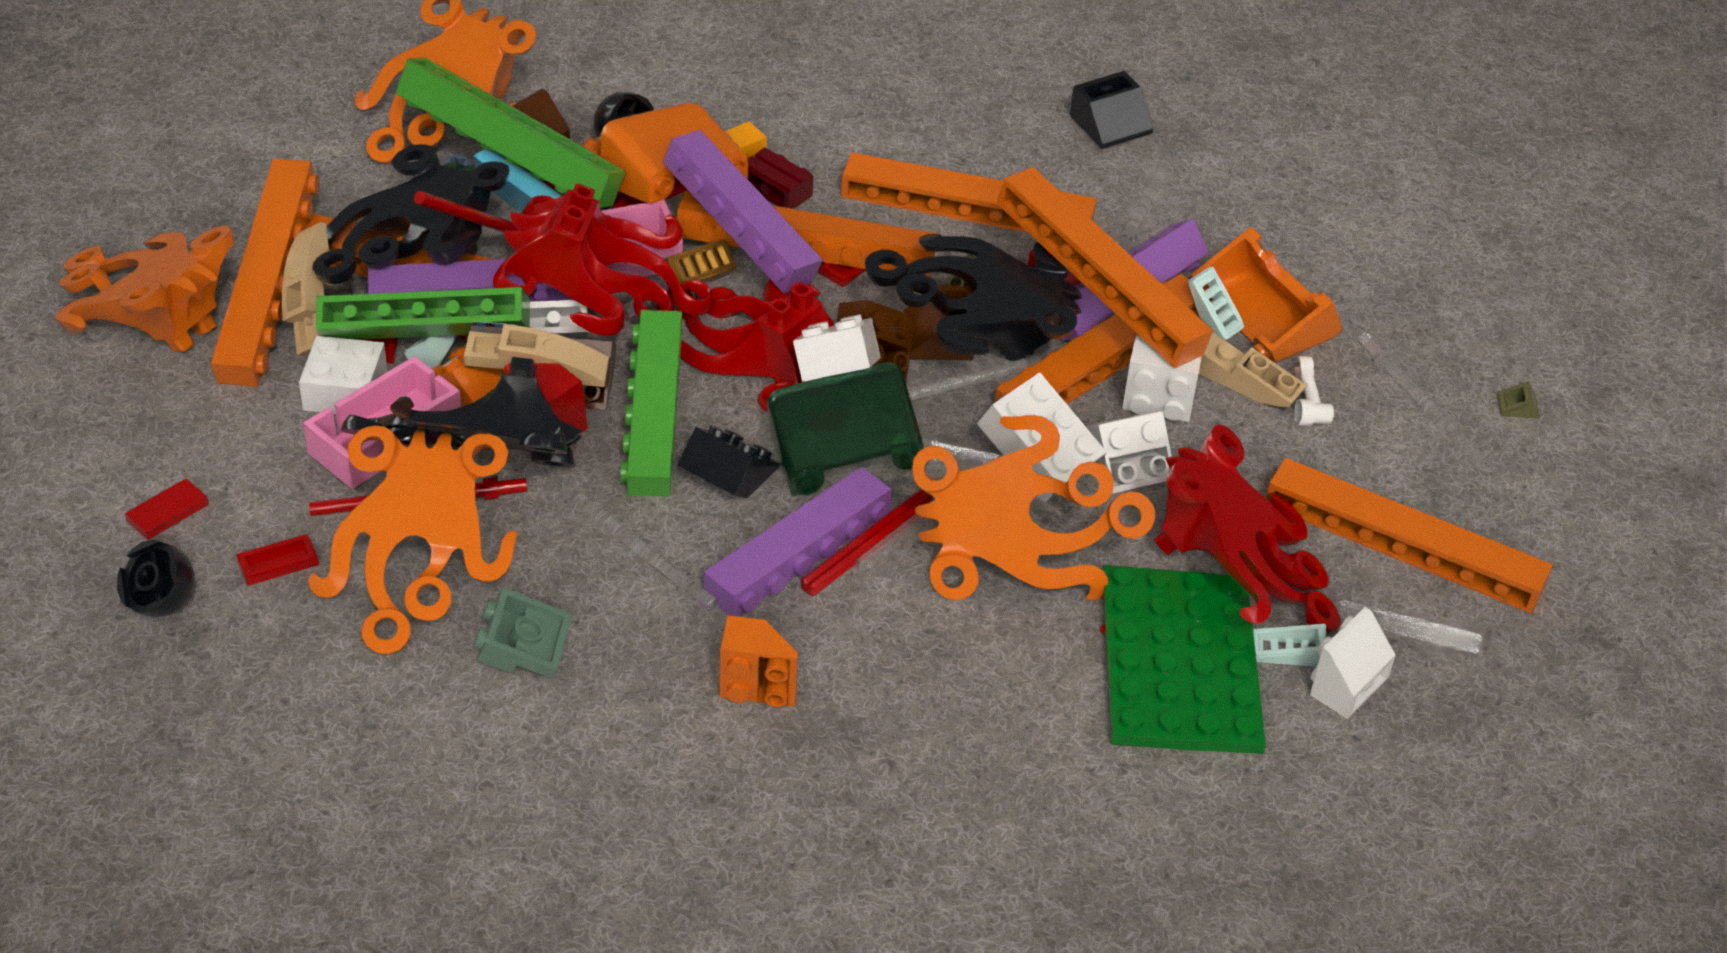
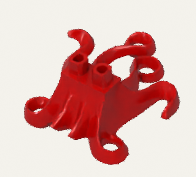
(569, 248)
(762, 345)
(1224, 515)

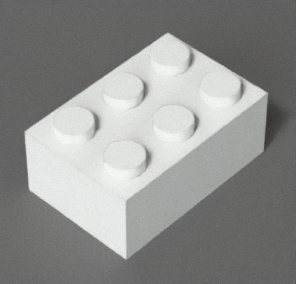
(1040, 399)

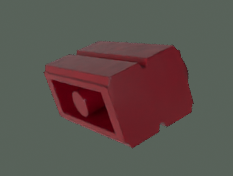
(779, 179)

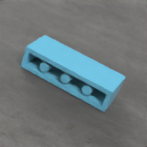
(520, 184)

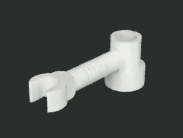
(1310, 409)

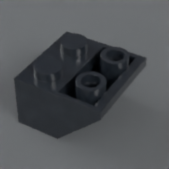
(1111, 109)
(727, 460)

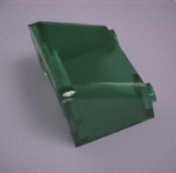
(842, 423)

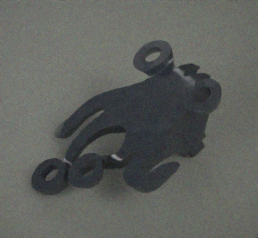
(395, 212)
(1010, 301)
(511, 411)

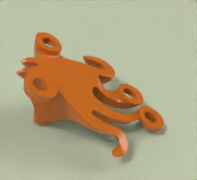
(467, 47)
(161, 296)
(422, 496)
(988, 515)

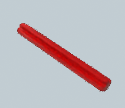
(847, 556)

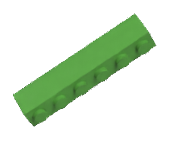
(419, 312)
(654, 404)

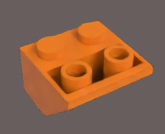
(470, 380)
(757, 663)

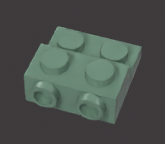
(522, 634)

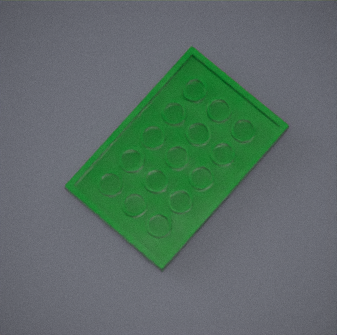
(1180, 662)

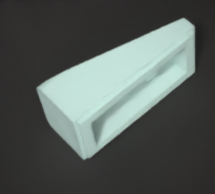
(1228, 319)
(430, 349)
(1301, 634)

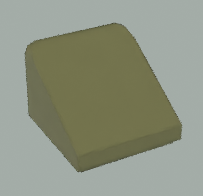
(1518, 401)

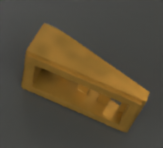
(717, 256)

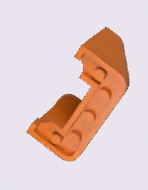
(642, 140)
(1273, 305)

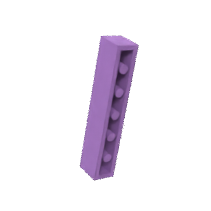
(742, 210)
(1162, 255)
(452, 276)
(797, 542)

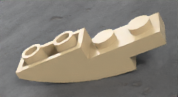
(302, 285)
(497, 349)
(1249, 373)

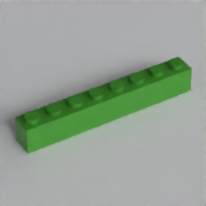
(507, 131)

